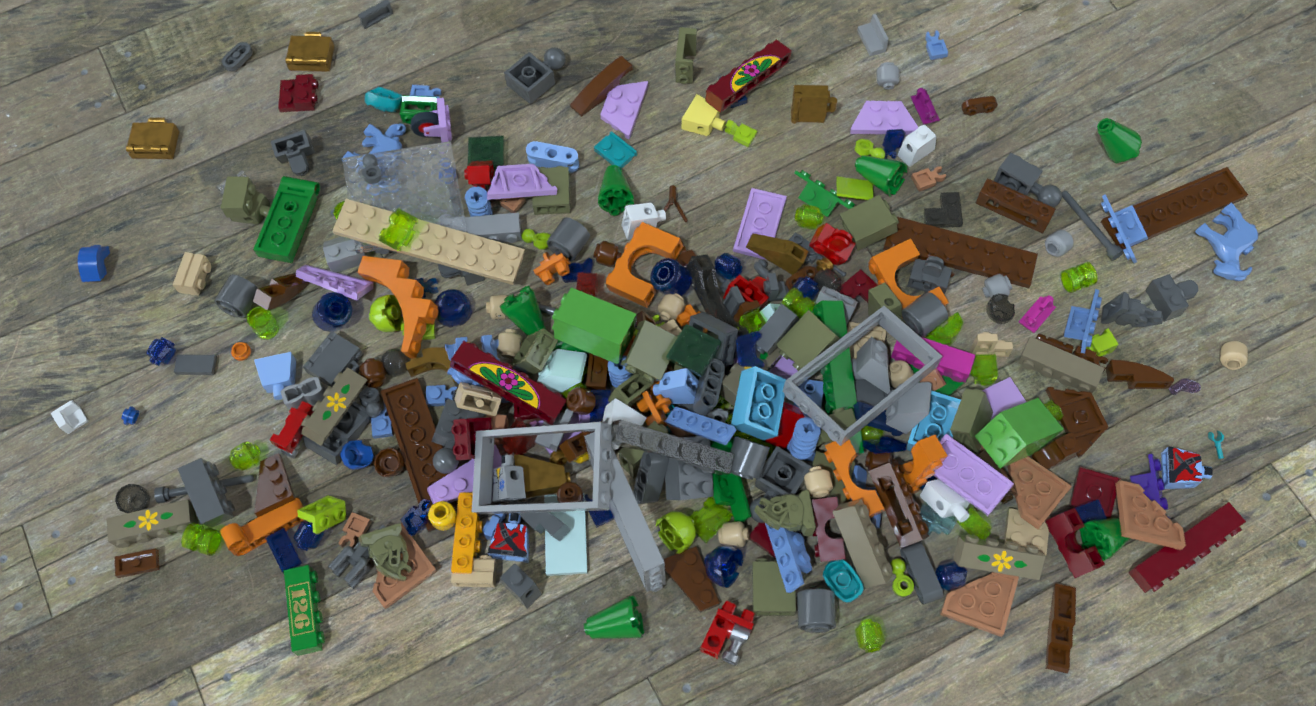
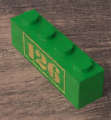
(303, 610)

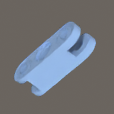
(540, 153)

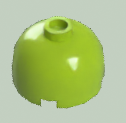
(386, 314)
(676, 530)

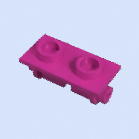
(1038, 313)

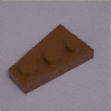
(690, 575)

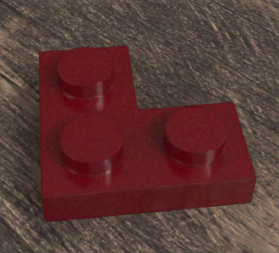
(858, 286)

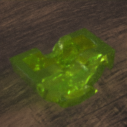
(399, 231)
(947, 334)
(710, 519)

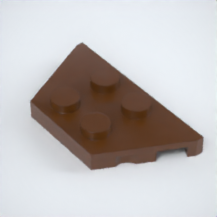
(1080, 415)

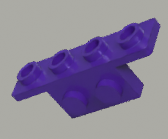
(1152, 482)

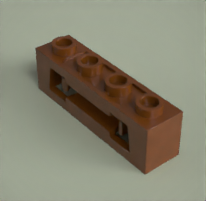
(1015, 205)
(915, 528)

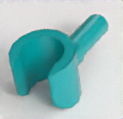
(1217, 441)

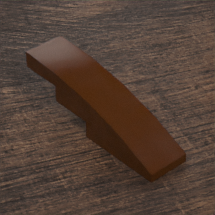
(598, 88)
(1060, 628)

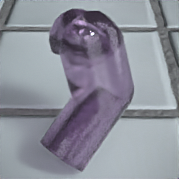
(1185, 385)

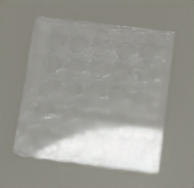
(414, 180)

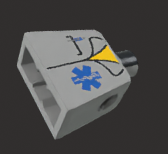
(507, 481)

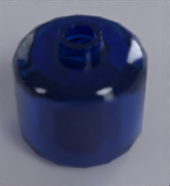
(670, 277)
(330, 309)

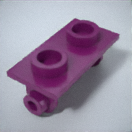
(924, 107)

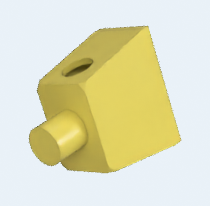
(701, 117)

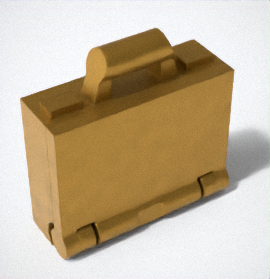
(310, 52)
(810, 103)
(153, 139)

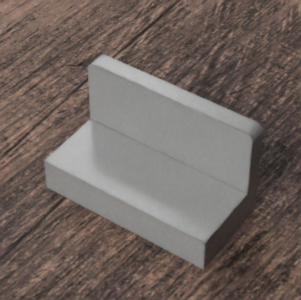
(873, 36)
(553, 441)

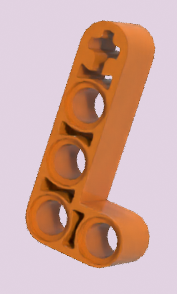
(253, 534)

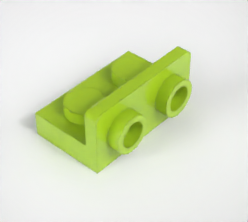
(324, 513)

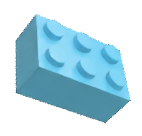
(758, 403)
(938, 421)

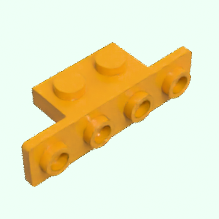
(466, 536)

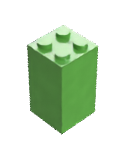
(594, 325)
(1018, 432)

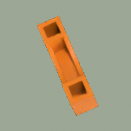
(842, 457)
(927, 457)

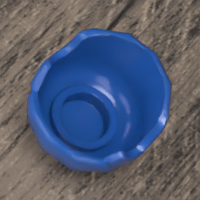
(356, 455)

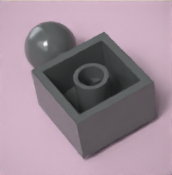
(532, 77)
(1023, 178)
(444, 459)
(773, 485)

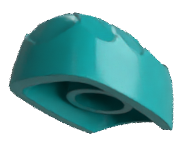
(383, 99)
(843, 580)

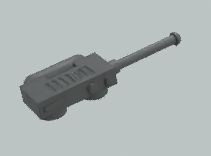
(812, 255)

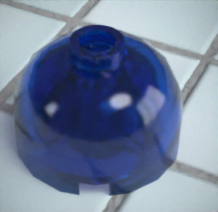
(453, 307)
(722, 565)

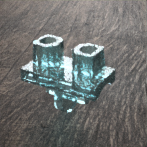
(935, 522)

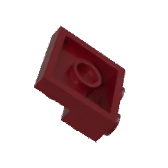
(298, 94)
(465, 435)

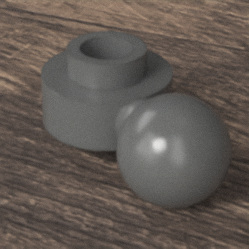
(371, 172)
(369, 398)

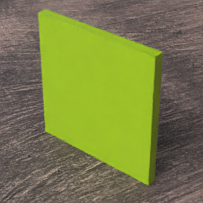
(854, 188)

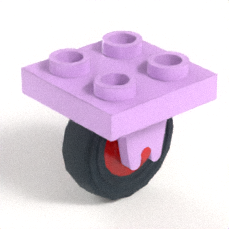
(433, 123)

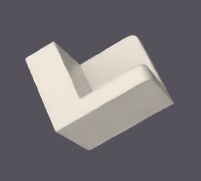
(69, 417)

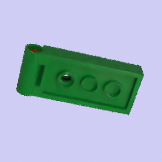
(287, 219)

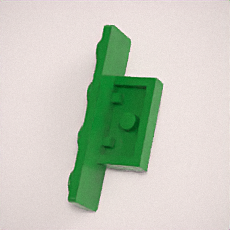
(818, 196)
(729, 491)

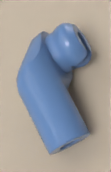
(395, 130)

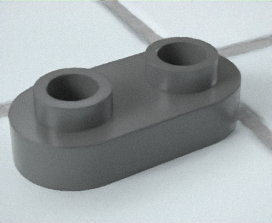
(237, 56)

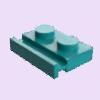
(615, 150)

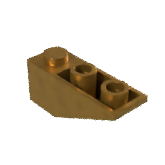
(780, 252)

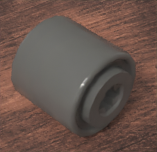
(568, 238)
(236, 296)
(925, 314)
(748, 458)
(816, 610)

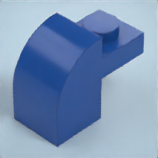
(91, 262)

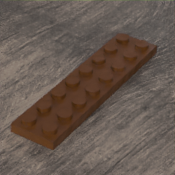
(1184, 204)
(966, 252)
(414, 434)

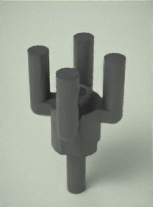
(358, 558)

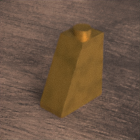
(541, 476)

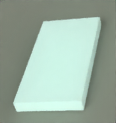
(570, 553)

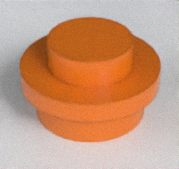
(241, 351)

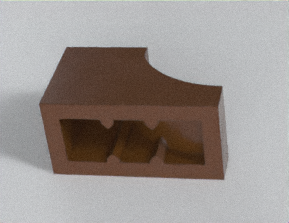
(1058, 451)

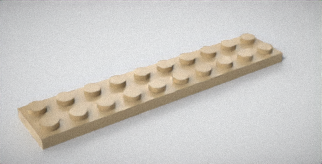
(434, 243)

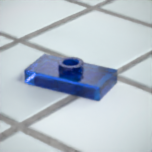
(602, 397)
(884, 445)
(1090, 511)
(283, 550)

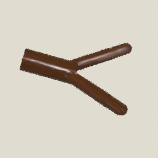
(672, 200)

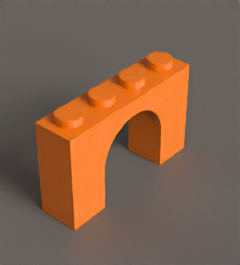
(645, 240)
(889, 261)

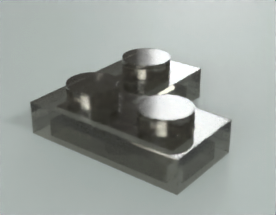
(948, 215)

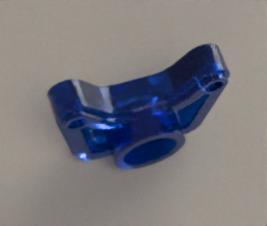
(585, 267)
(747, 350)

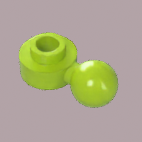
(865, 147)
(539, 240)
(898, 568)

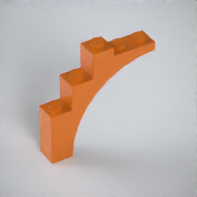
(415, 311)

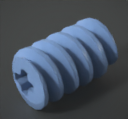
(477, 202)
(617, 373)
(804, 438)

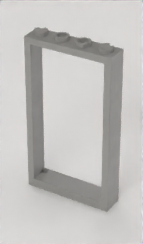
(901, 333)
(484, 469)
(632, 524)

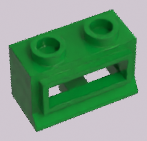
(407, 114)

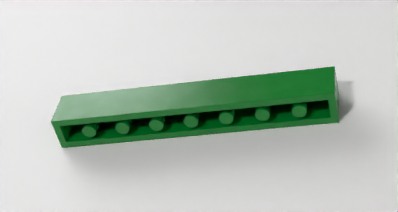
(838, 373)

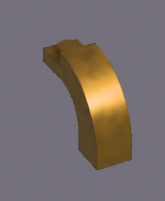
(432, 359)

